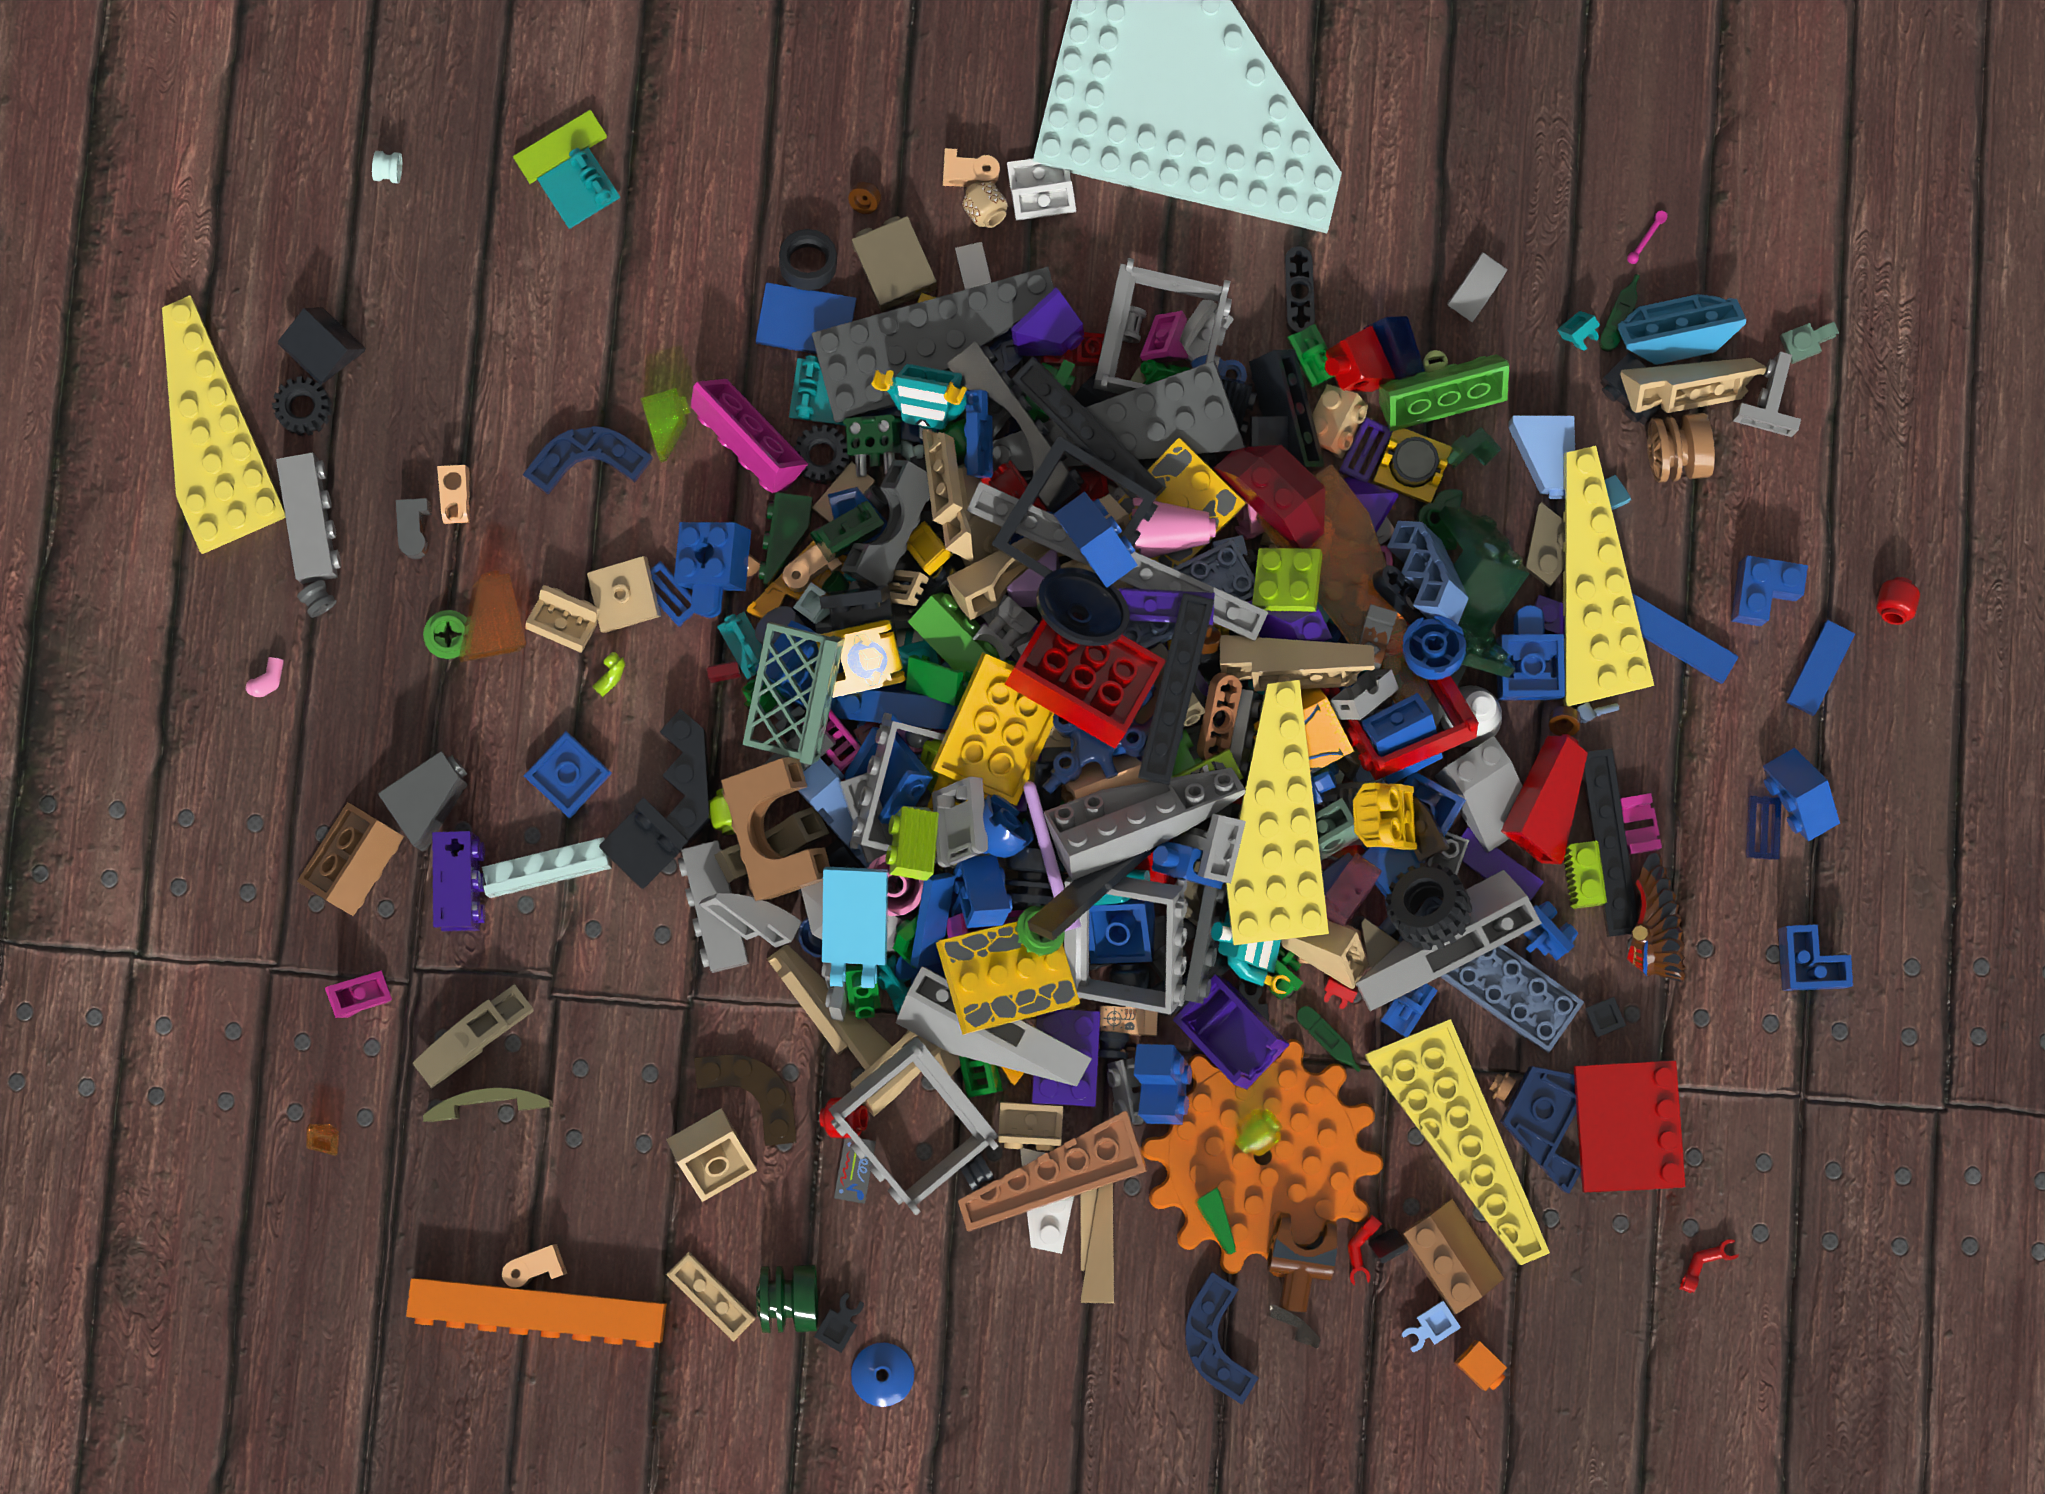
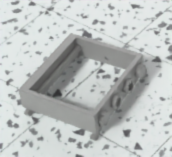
(1119, 310)
(877, 769)
(1077, 950)
(982, 1132)

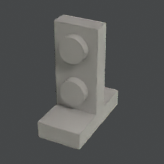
(1769, 400)
(1218, 844)

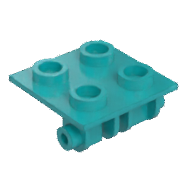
(578, 187)
(809, 393)

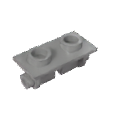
(1122, 1080)

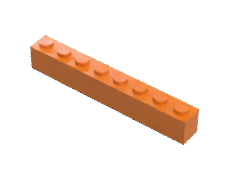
(536, 1310)

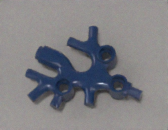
(1090, 749)

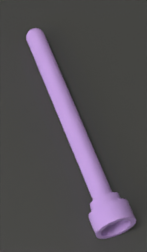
(1045, 842)

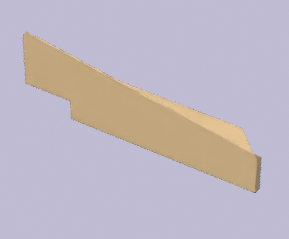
(1689, 384)
(946, 492)
(1287, 660)
(811, 993)
(1097, 1245)

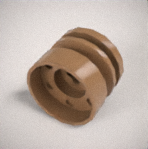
(1682, 447)

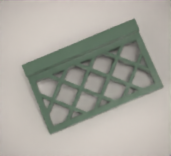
(819, 699)

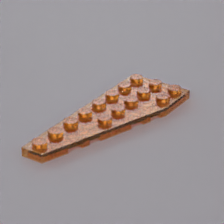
(1346, 575)

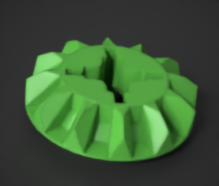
(438, 624)
(1030, 939)

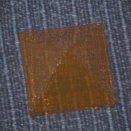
(323, 1138)

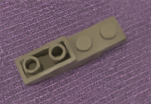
(472, 1034)

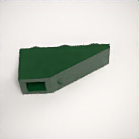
(789, 528)

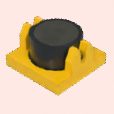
(1412, 464)

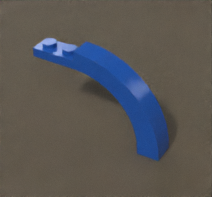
(905, 708)

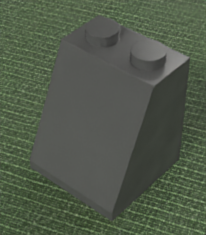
(425, 797)

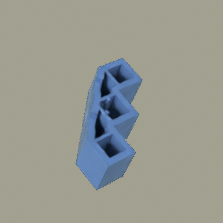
(1429, 570)
(828, 801)

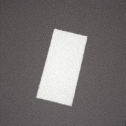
(973, 265)

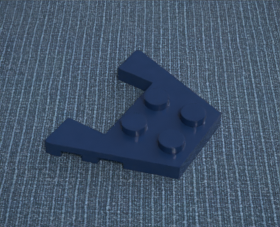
(1540, 1118)

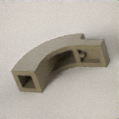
(786, 839)

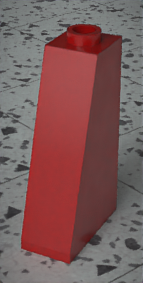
(1548, 800)

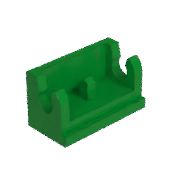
(936, 680)

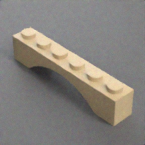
(985, 582)

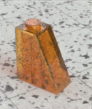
(492, 619)

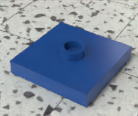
(567, 774)

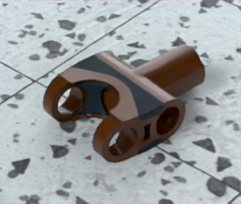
(1301, 1262)

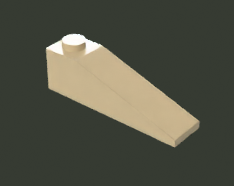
(897, 1084)

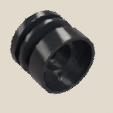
(1032, 879)

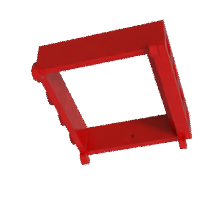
(1455, 707)

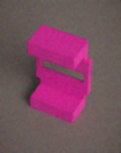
(1641, 839)

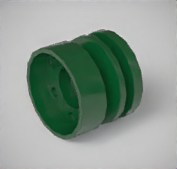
(788, 1298)

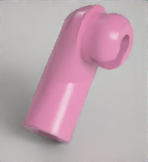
(267, 682)

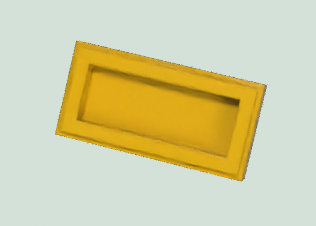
(927, 548)

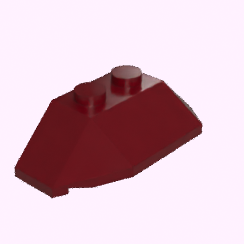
(1278, 491)

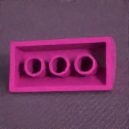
(747, 434)

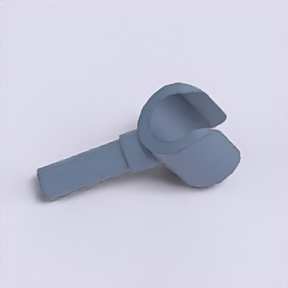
(1587, 713)

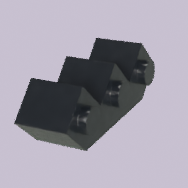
(688, 775)

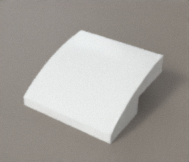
(1039, 190)

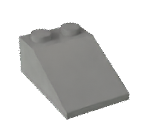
(1489, 787)

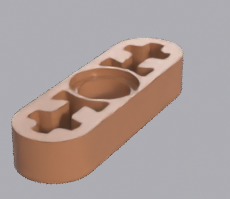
(1231, 696)

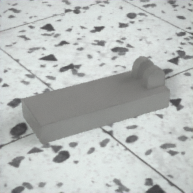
(879, 832)

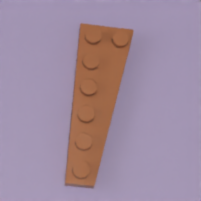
(1080, 1165)

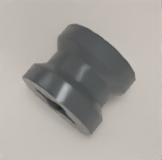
(316, 598)

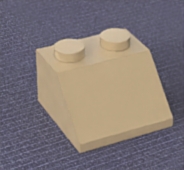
(711, 1155)

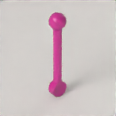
(1660, 218)

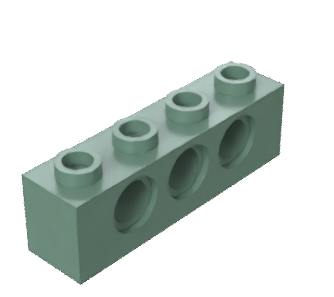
(1334, 828)

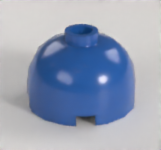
(1434, 647)
(1003, 828)

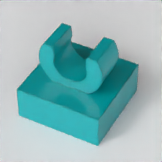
(1578, 328)

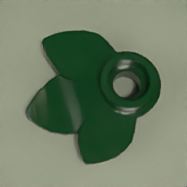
(1450, 498)

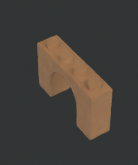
(748, 800)

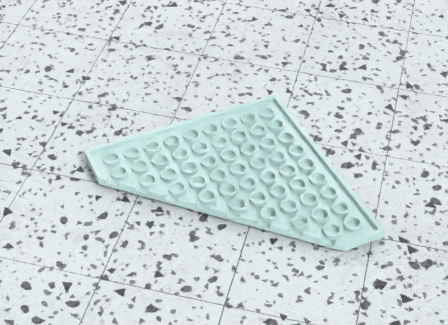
(1185, 110)

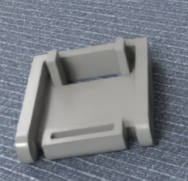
(960, 826)

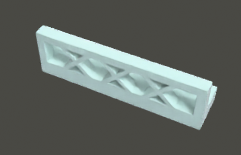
(545, 868)

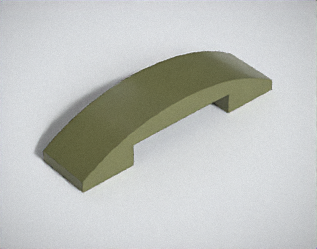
(449, 1108)

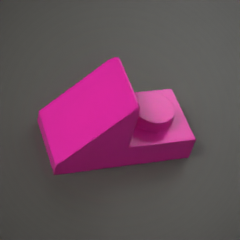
(1164, 338)
(358, 994)

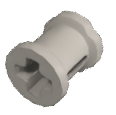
(1133, 324)

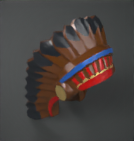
(1657, 936)

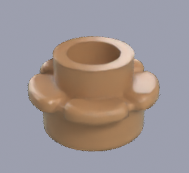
(1502, 1086)

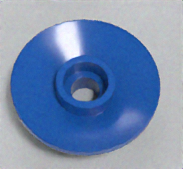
(886, 1357)

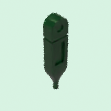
(1622, 308)
(1326, 1036)

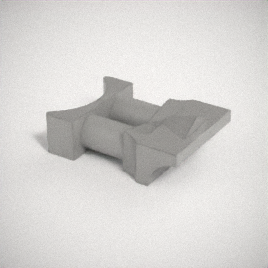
(1011, 619)

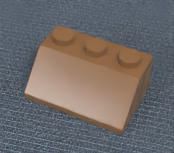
(350, 859)
(1452, 1256)

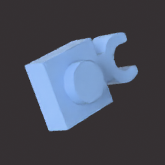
(1435, 1323)

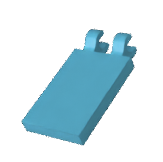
(854, 921)

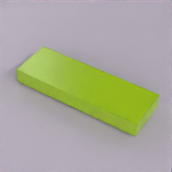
(555, 147)

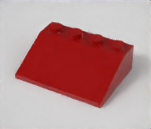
(1087, 684)
(1629, 1126)

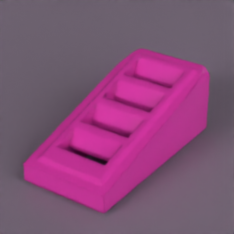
(833, 755)

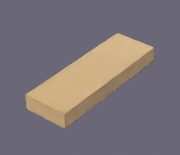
(711, 1296)

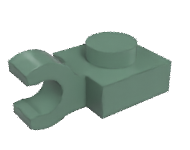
(1804, 342)

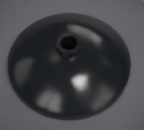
(1082, 607)

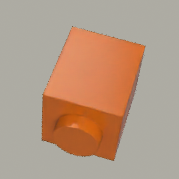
(1481, 1366)

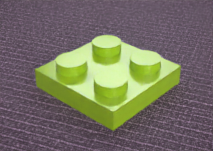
(1287, 579)

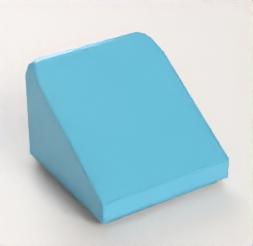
(1616, 492)

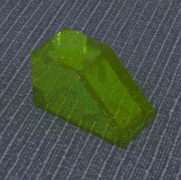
(665, 419)

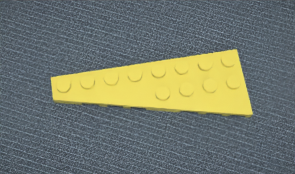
(1601, 622)
(1445, 1103)

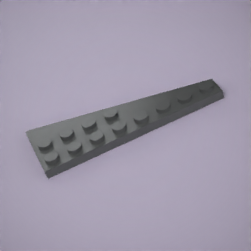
(1150, 420)

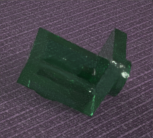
(1478, 444)

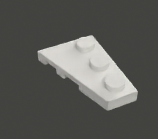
(1050, 1222)

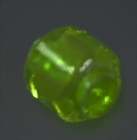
(1258, 1132)

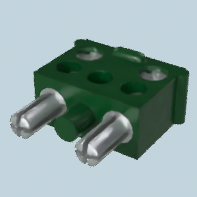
(865, 431)

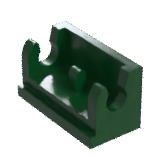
(852, 527)

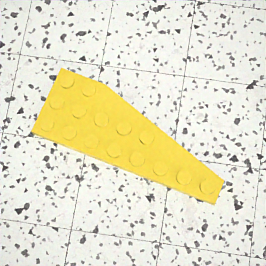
(215, 457)
(1278, 865)

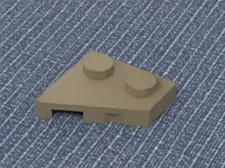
(1546, 552)

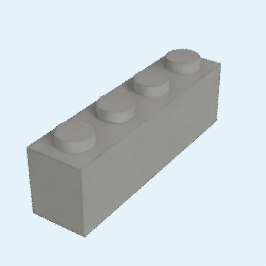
(307, 518)
(723, 945)

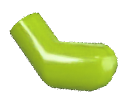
(612, 676)

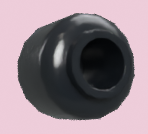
(1131, 974)

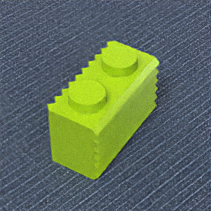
(912, 843)
(1585, 875)

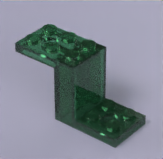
(1490, 578)

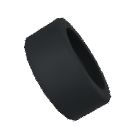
(802, 239)

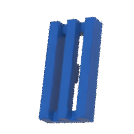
(687, 613)

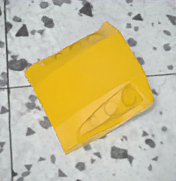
(1385, 816)

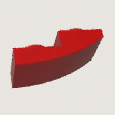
(1084, 355)

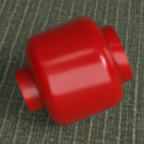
(1898, 600)
(857, 1119)

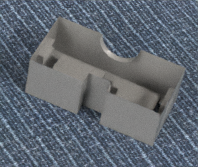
(1364, 695)

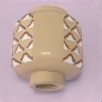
(985, 204)

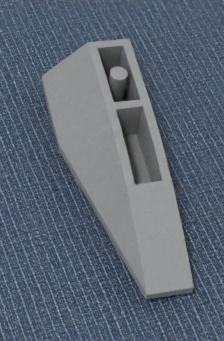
(1135, 818)
(1497, 916)
(1014, 1045)

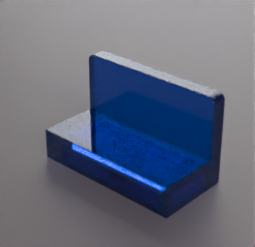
(1399, 346)

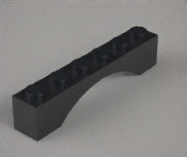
(980, 373)

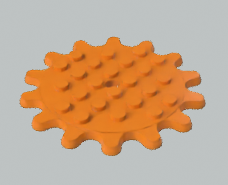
(1309, 1168)

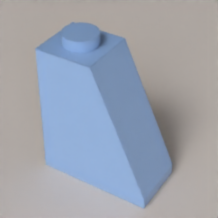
(1542, 446)

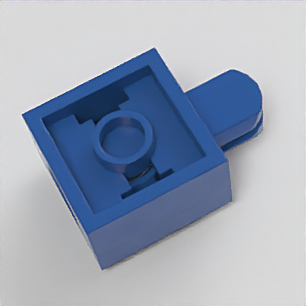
(724, 565)
(1536, 659)

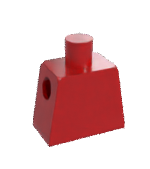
(1359, 362)

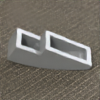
(753, 917)

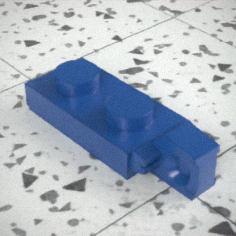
(979, 435)

